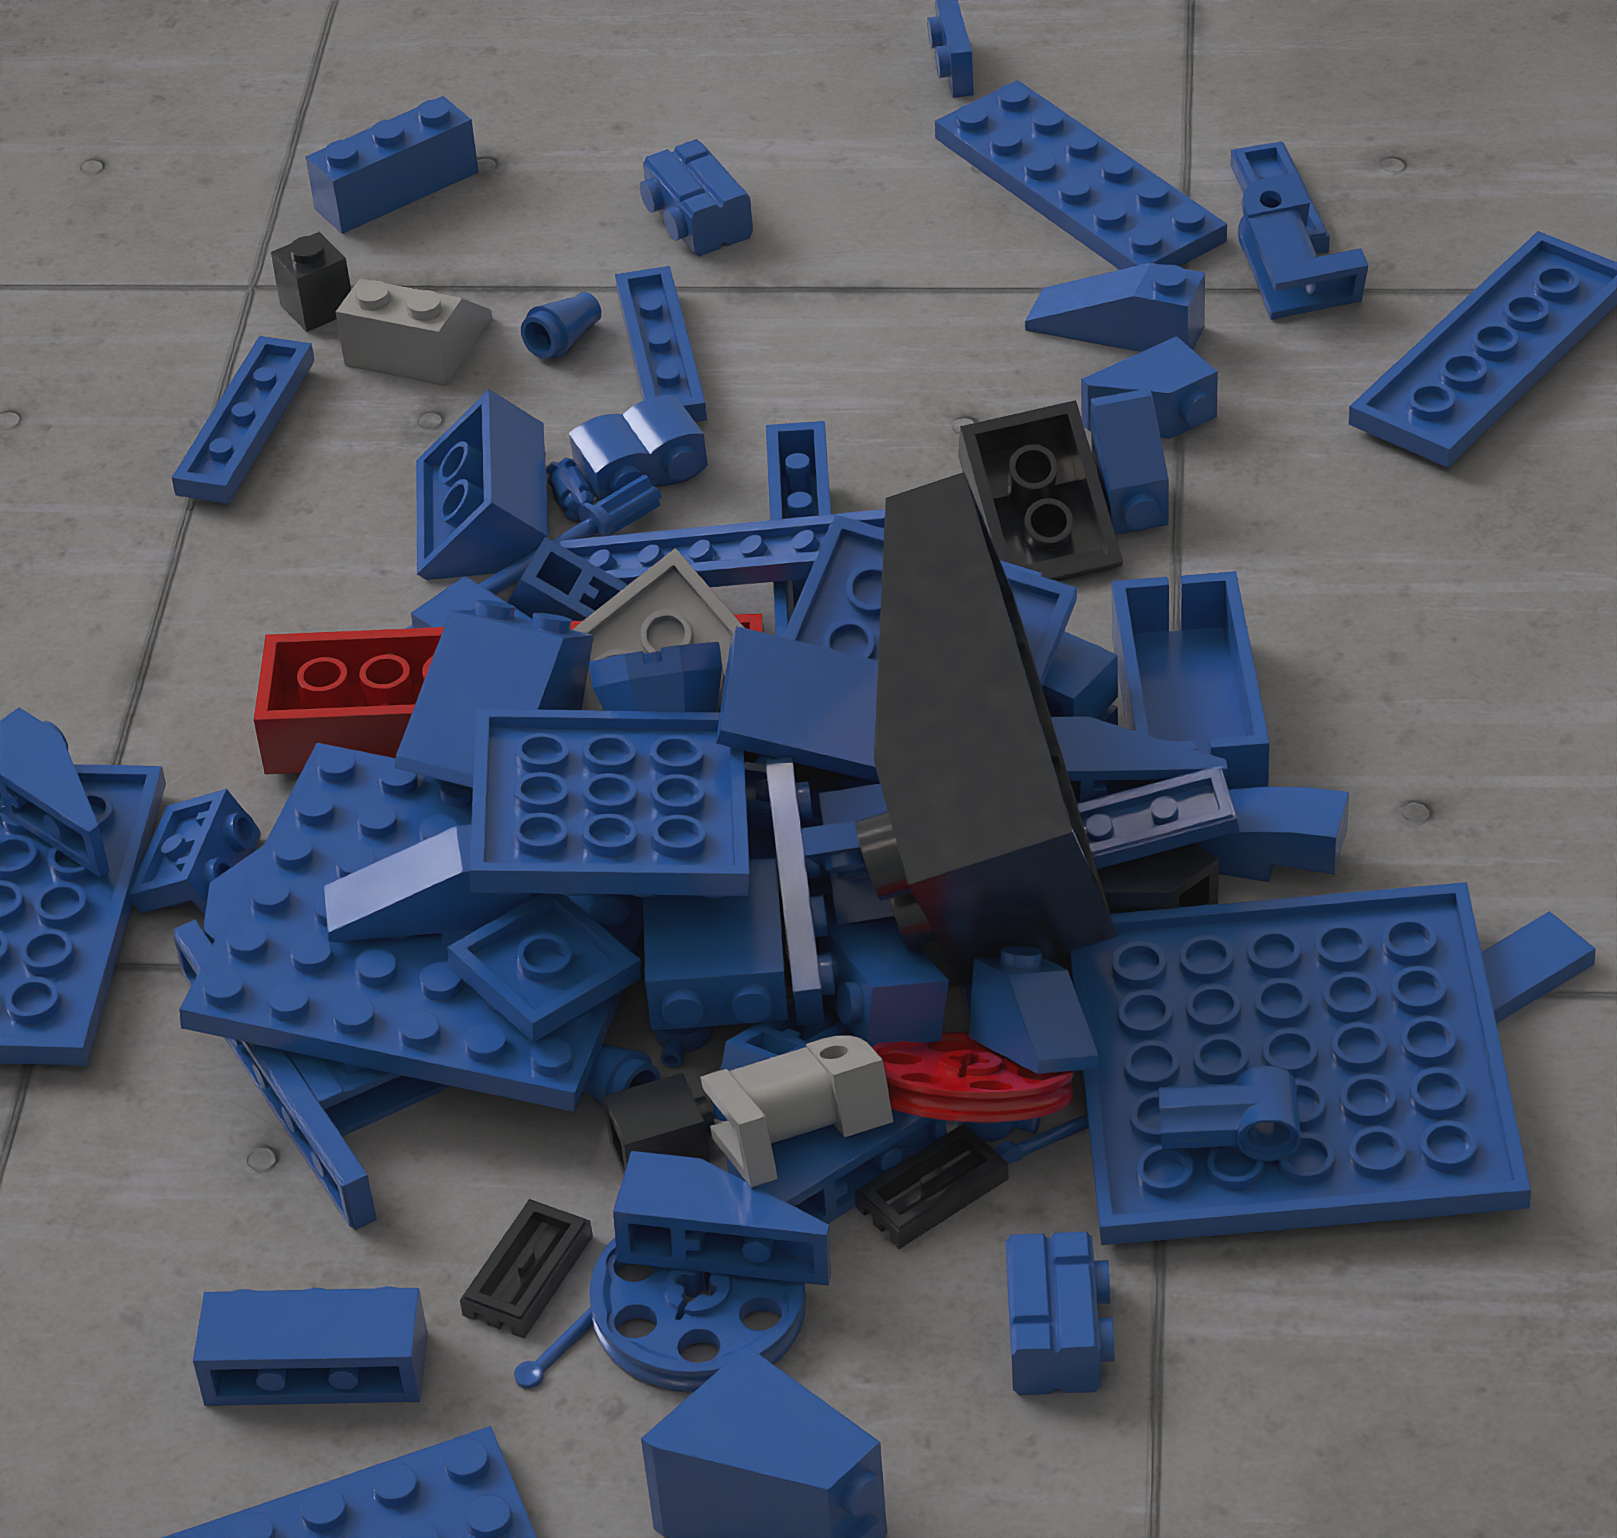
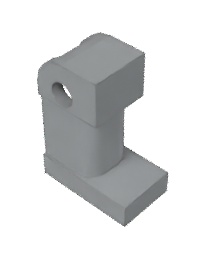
(795, 1093)

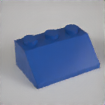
(481, 492)

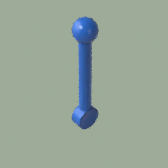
(1014, 1152)
(530, 1373)

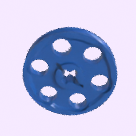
(705, 1320)

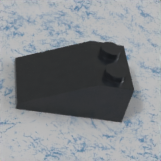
(1040, 491)

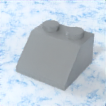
(408, 330)

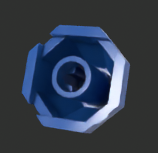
(664, 680)

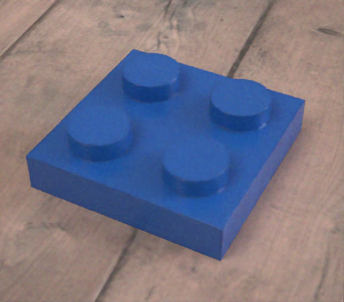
(544, 964)

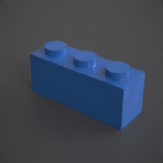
(392, 164)
(311, 1346)

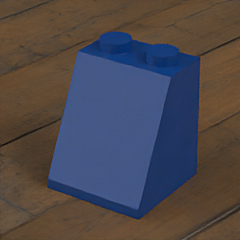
(490, 663)
(716, 956)
(762, 1462)

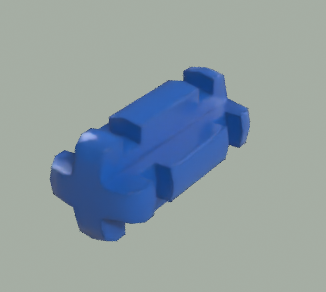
(569, 487)

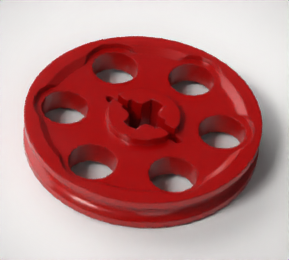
(968, 1082)

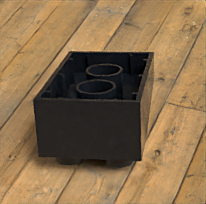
(974, 783)

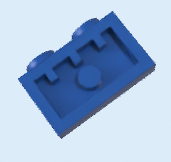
(191, 849)

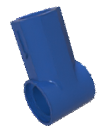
(1253, 1114)

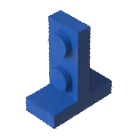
(839, 852)

